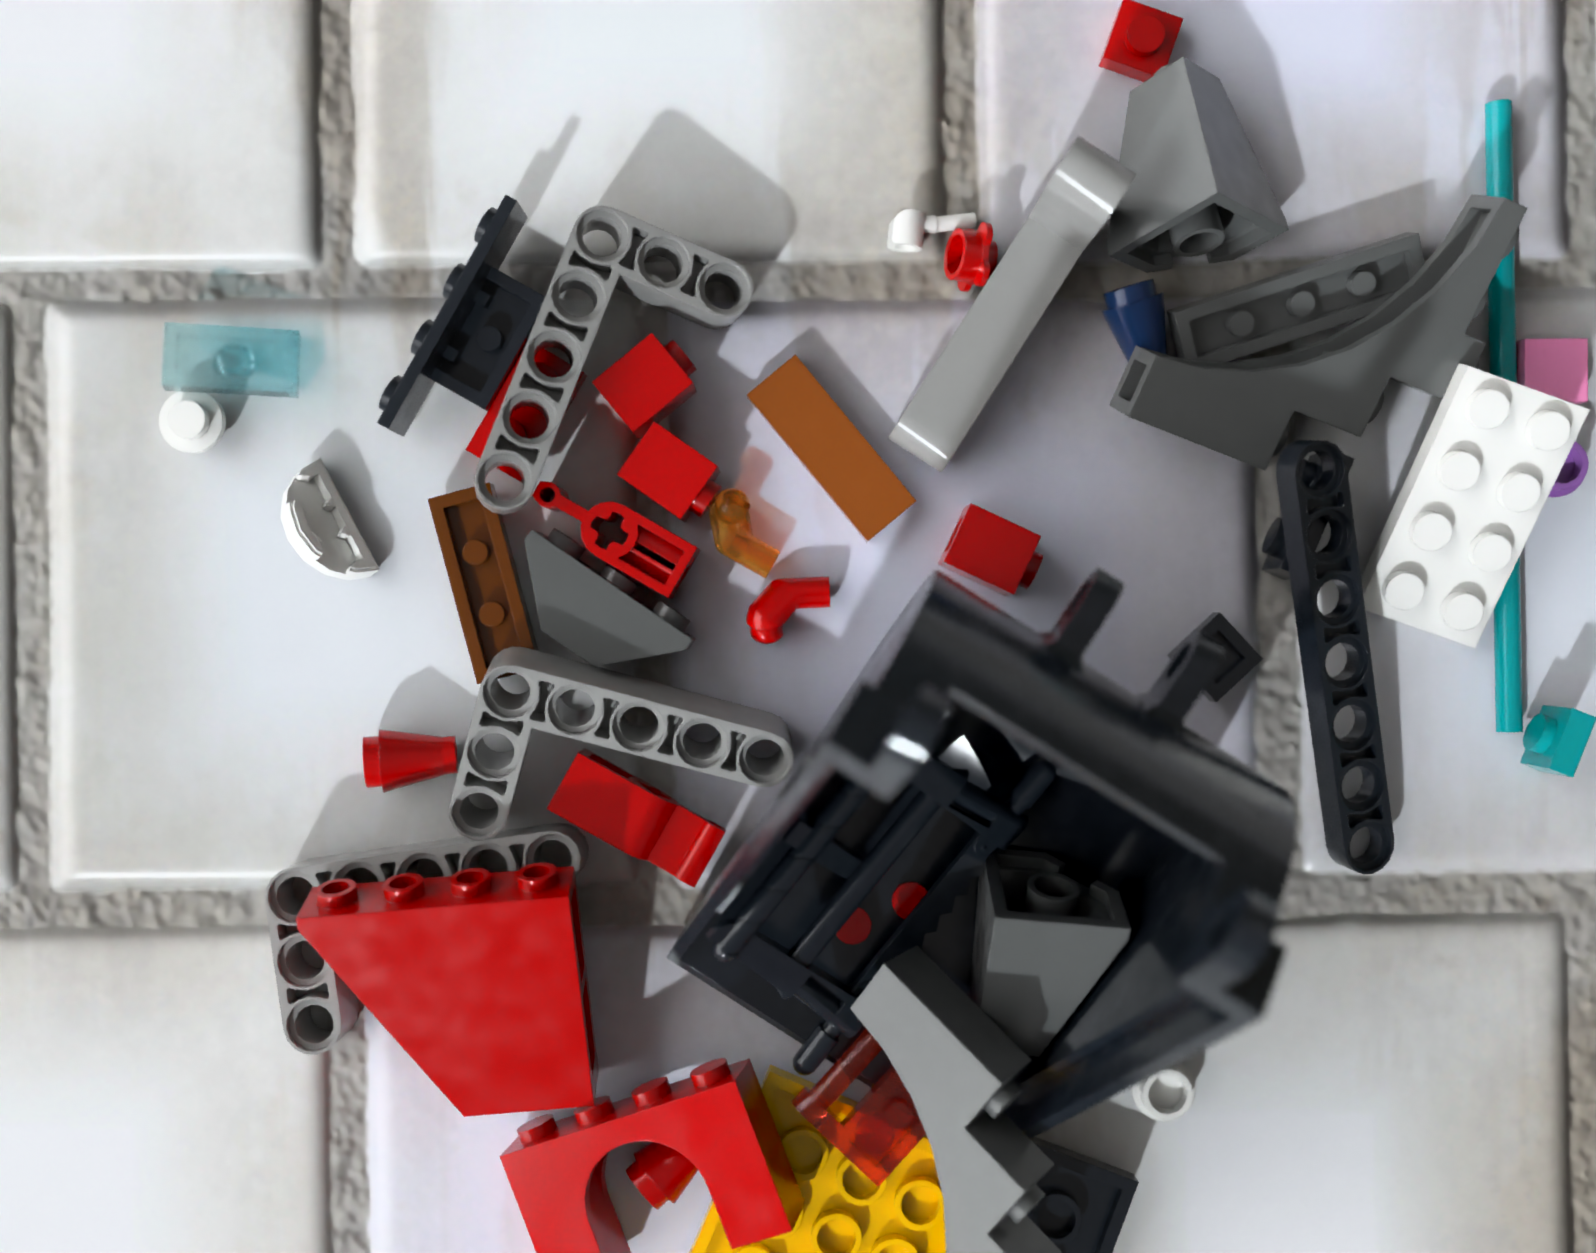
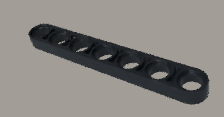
(1317, 636)

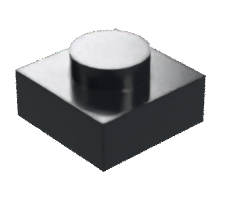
(1237, 659)

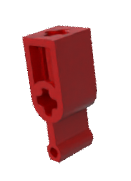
(640, 533)
(635, 817)

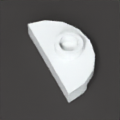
(322, 526)

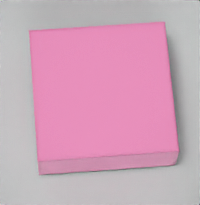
(1554, 367)

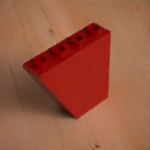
(470, 979)

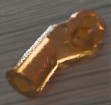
(734, 534)

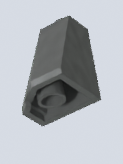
(1194, 177)
(1040, 944)

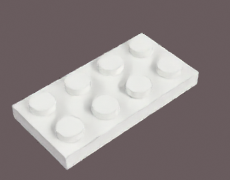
(1469, 504)

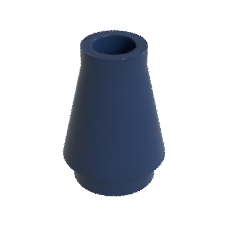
(1137, 317)

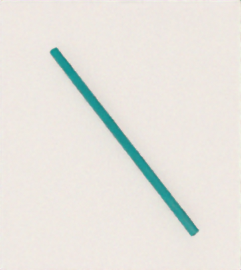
(1504, 365)

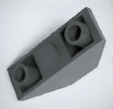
(596, 610)

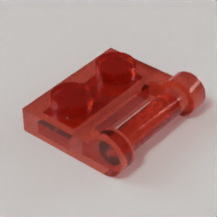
(879, 1127)

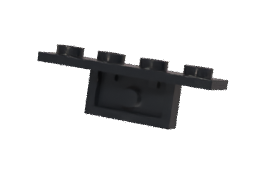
(475, 332)

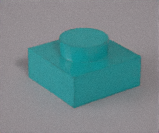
(1557, 740)

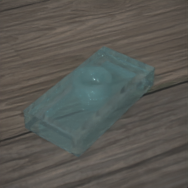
(231, 360)

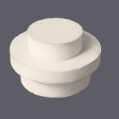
(192, 421)
(1165, 1094)

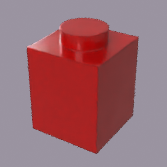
(647, 383)
(672, 474)
(992, 551)

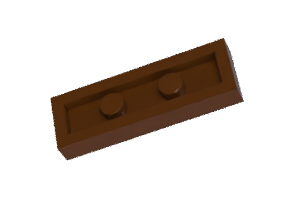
(482, 577)

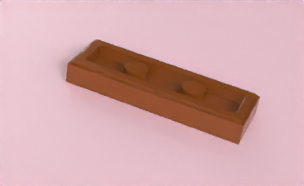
(831, 448)

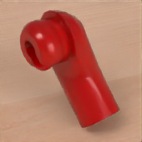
(780, 600)

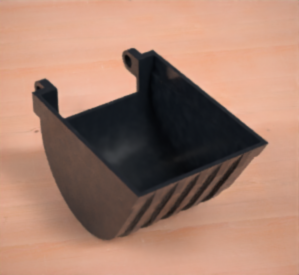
(1133, 804)

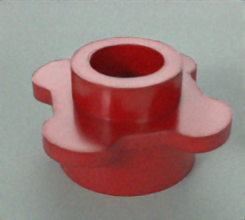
(970, 256)

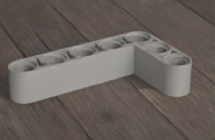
(1012, 302)
(574, 335)
(602, 725)
(304, 985)

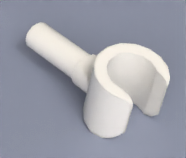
(909, 226)

